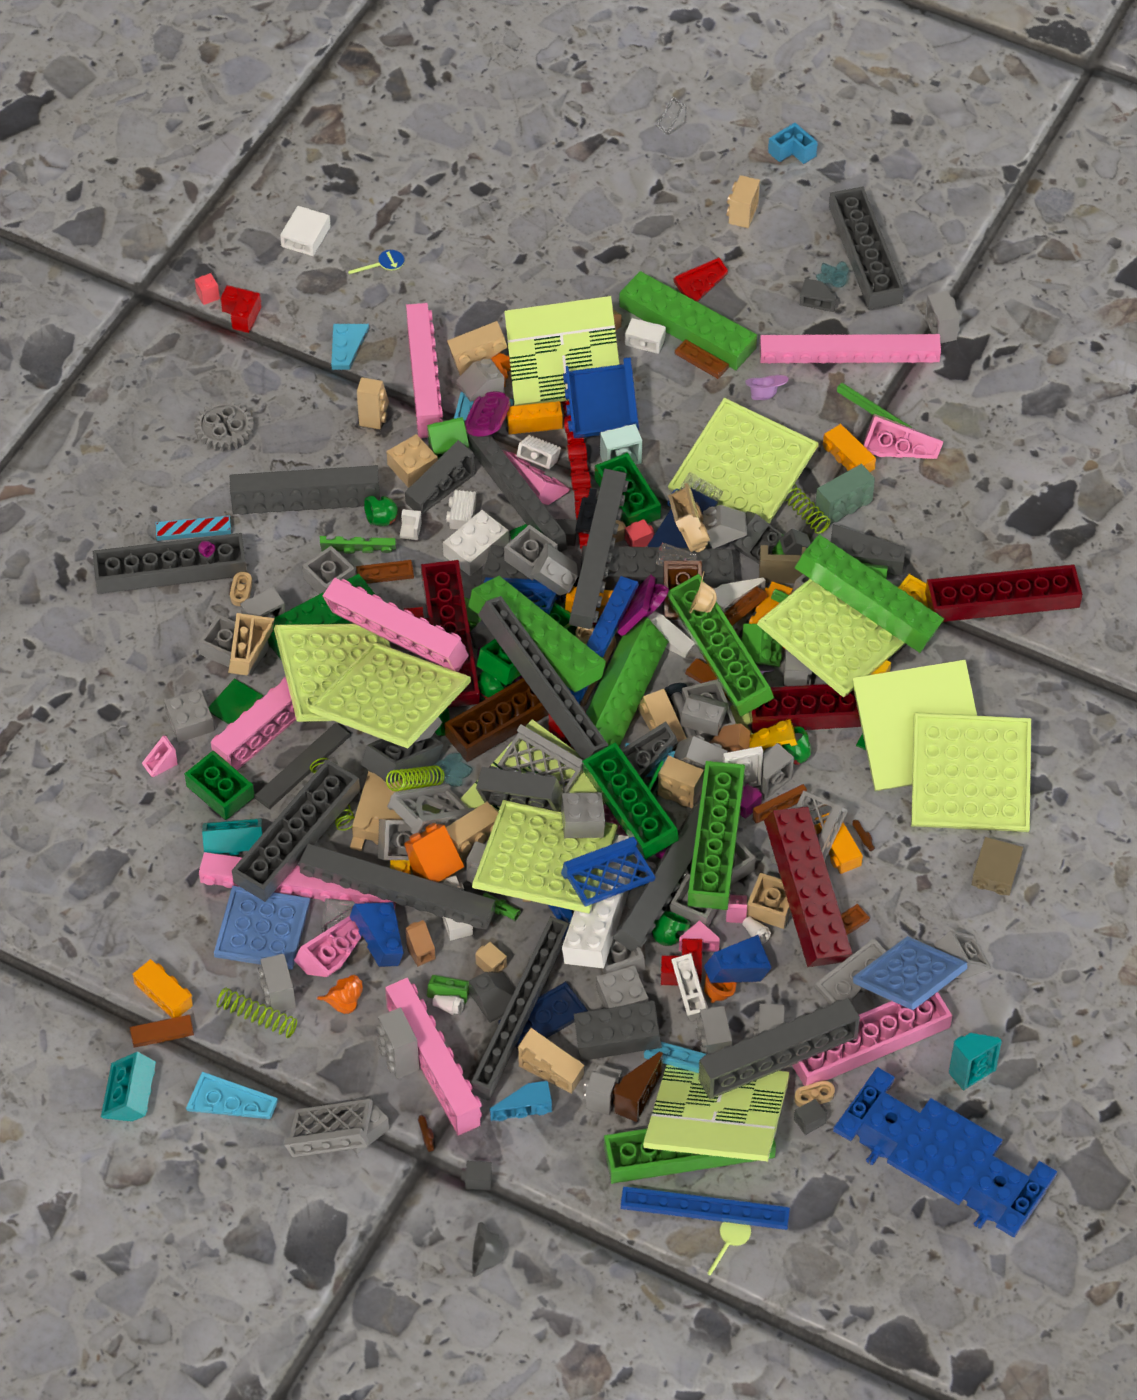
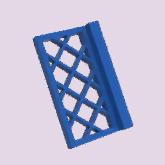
(534, 591)
(602, 857)

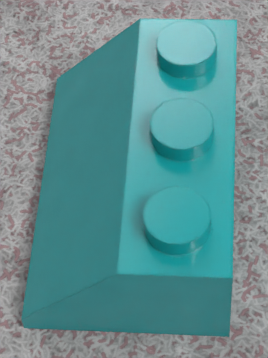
(231, 836)
(973, 1058)
(128, 1088)

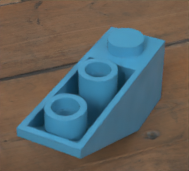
(528, 1100)

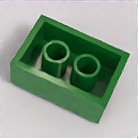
(219, 785)

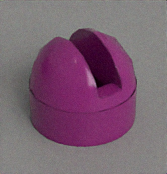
(206, 548)

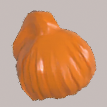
(344, 995)

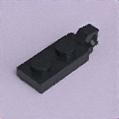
(586, 512)

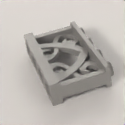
(409, 806)

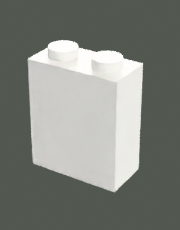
(305, 230)

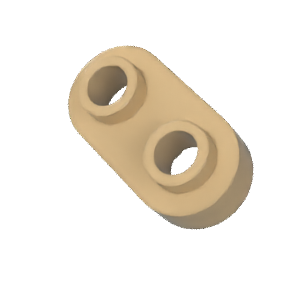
(240, 590)
(814, 1091)

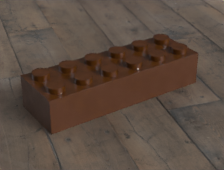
(494, 720)

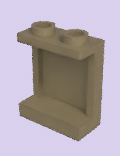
(778, 567)
(997, 866)

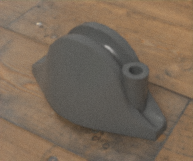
(487, 1250)

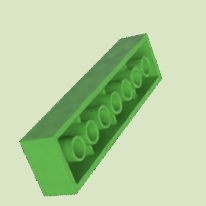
(687, 319)
(869, 593)
(721, 649)
(568, 656)
(626, 680)
(716, 835)
(631, 1161)

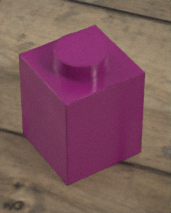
(750, 799)

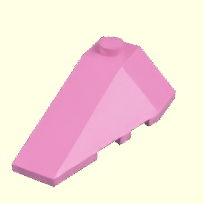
(897, 440)
(544, 487)
(328, 950)

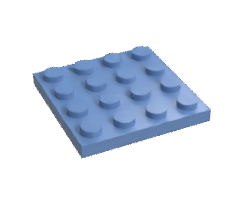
(261, 928)
(910, 973)

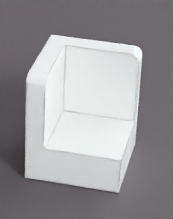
(410, 524)

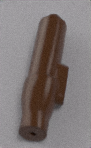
(865, 836)
(426, 1133)

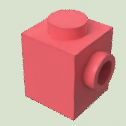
(207, 289)
(638, 534)

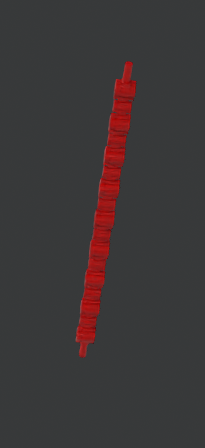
(580, 479)

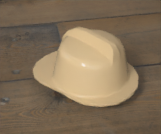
(704, 599)

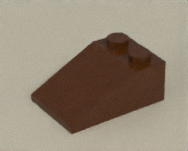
(674, 574)
(637, 1088)

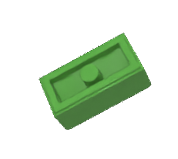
(448, 987)

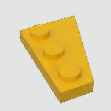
(780, 733)

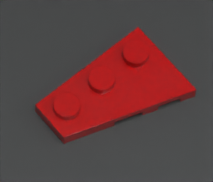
(701, 279)

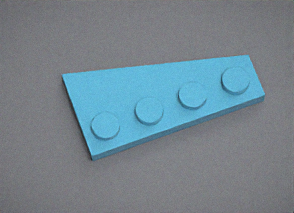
(228, 1098)

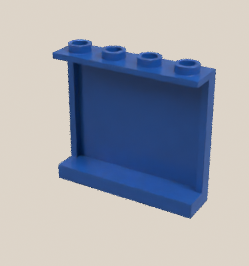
(600, 399)

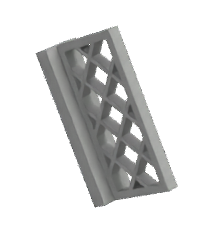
(546, 747)
(831, 826)
(329, 1139)

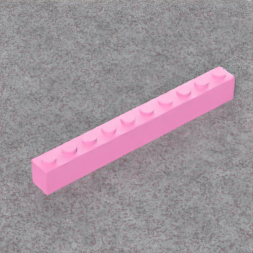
(850, 348)
(217, 870)

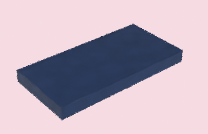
(668, 530)
(553, 1012)

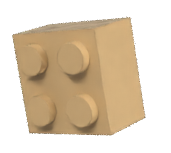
(743, 201)
(410, 459)
(680, 782)
(769, 902)

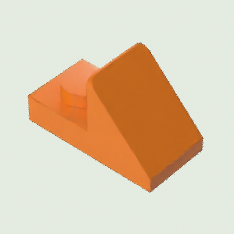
(503, 364)

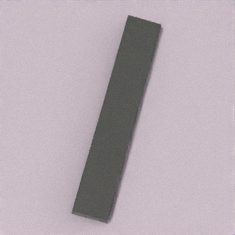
(300, 767)

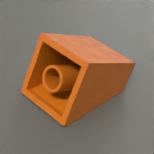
(433, 853)

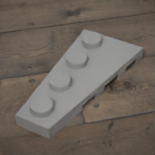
(839, 982)

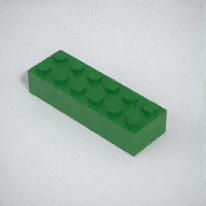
(313, 612)
(496, 662)
(630, 800)

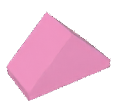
(160, 758)
(736, 909)
(710, 940)

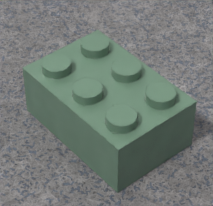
(845, 494)

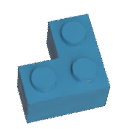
(794, 142)

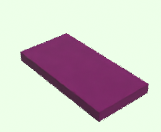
(638, 606)

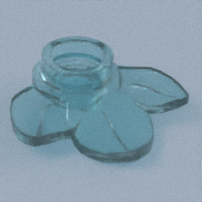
(834, 275)
(454, 769)

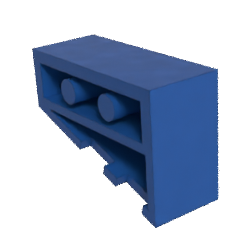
(380, 930)
(739, 963)

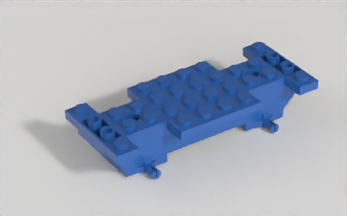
(944, 1154)

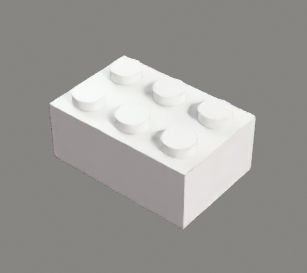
(473, 542)

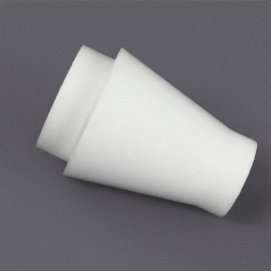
(755, 928)
(450, 1004)

